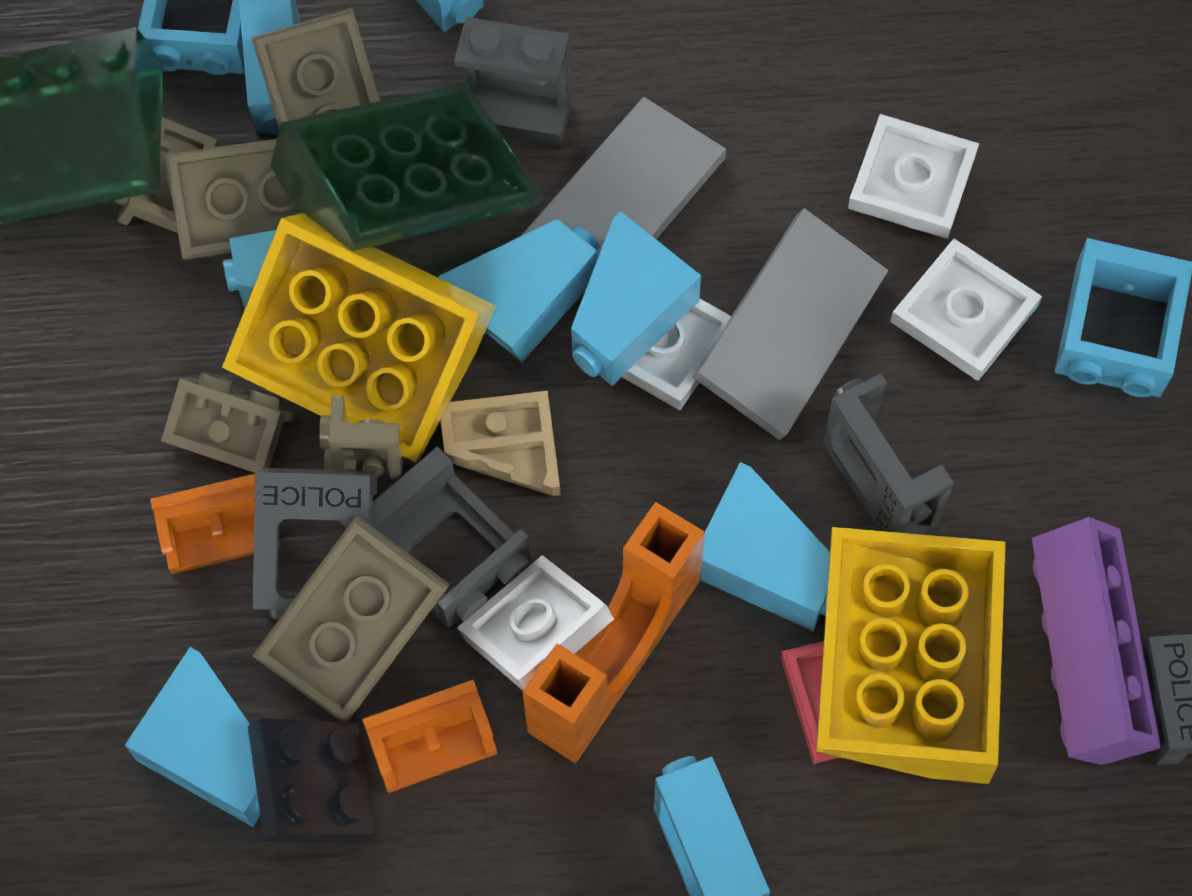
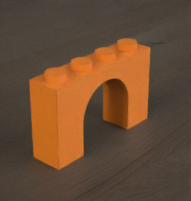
(578, 691)

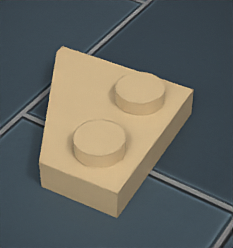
(504, 439)

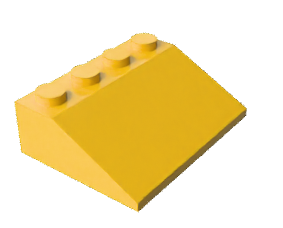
(358, 330)
(913, 653)

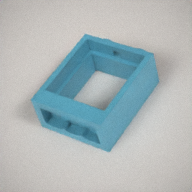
(192, 49)
(1134, 274)
(705, 831)

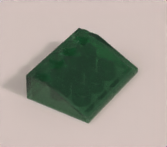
(79, 124)
(400, 167)

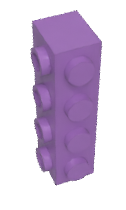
(1094, 643)

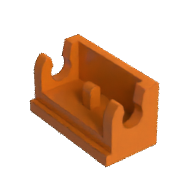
(206, 524)
(430, 736)

